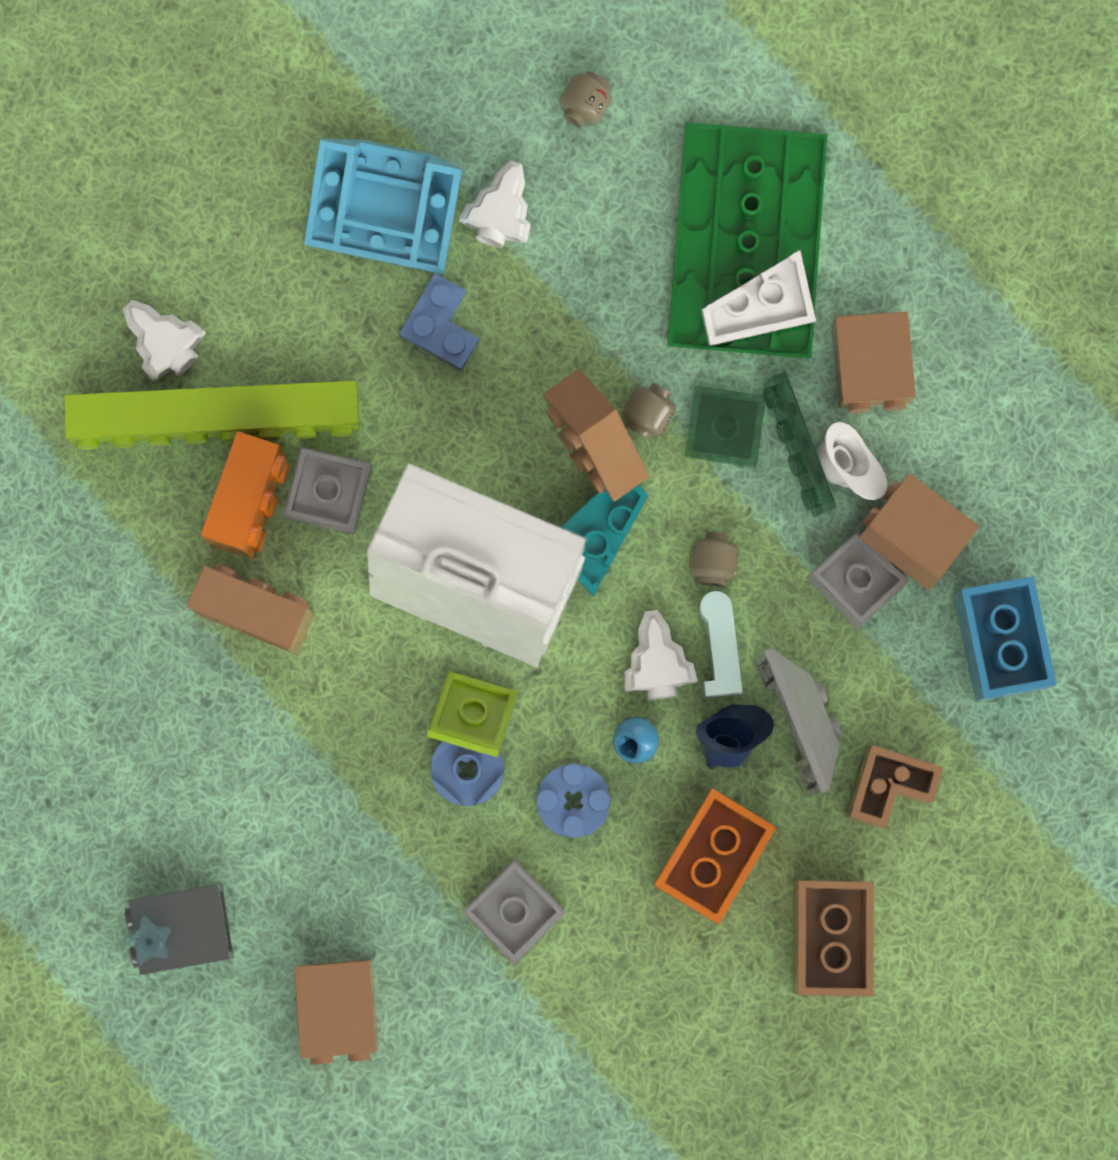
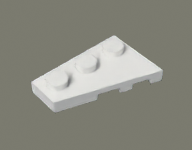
(762, 305)

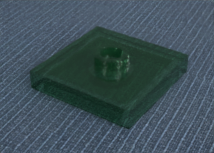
(725, 426)

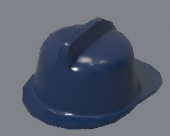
(733, 734)

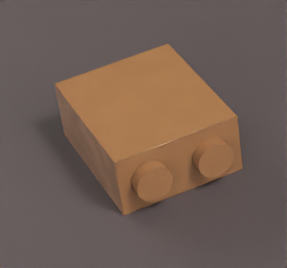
(873, 361)
(917, 530)
(336, 1011)

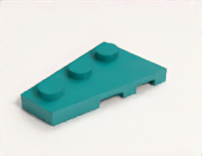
(604, 528)

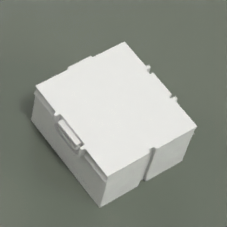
(473, 565)

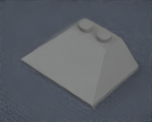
(807, 718)

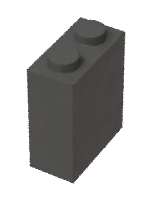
(197, 923)

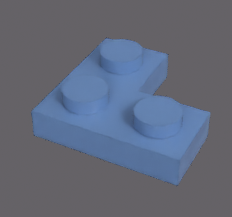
(431, 326)

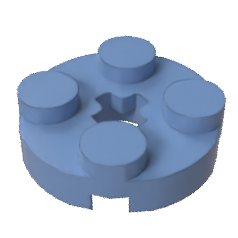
(467, 790)
(552, 800)

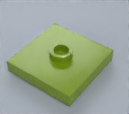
(472, 714)

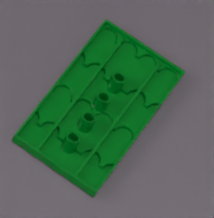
(730, 244)

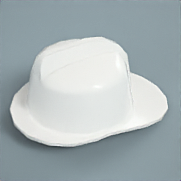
(850, 463)

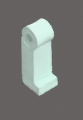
(717, 613)

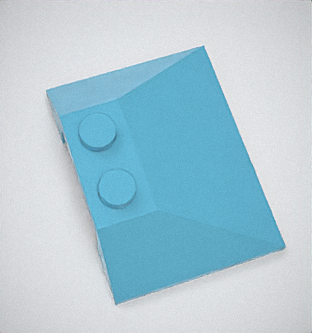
(383, 203)

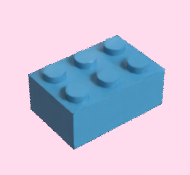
(1004, 638)

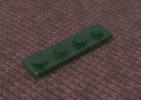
(803, 456)

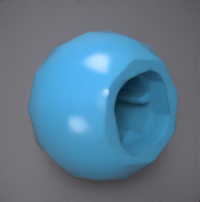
(635, 740)

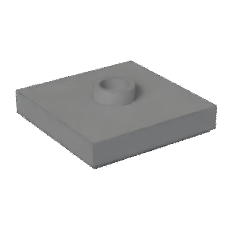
(327, 490)
(857, 580)
(514, 911)

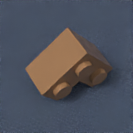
(883, 777)

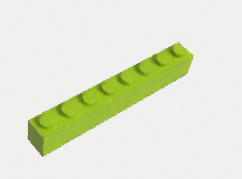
(212, 413)

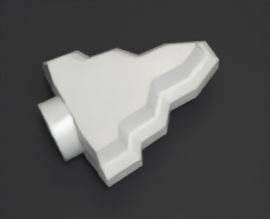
(500, 209)
(162, 340)
(658, 662)

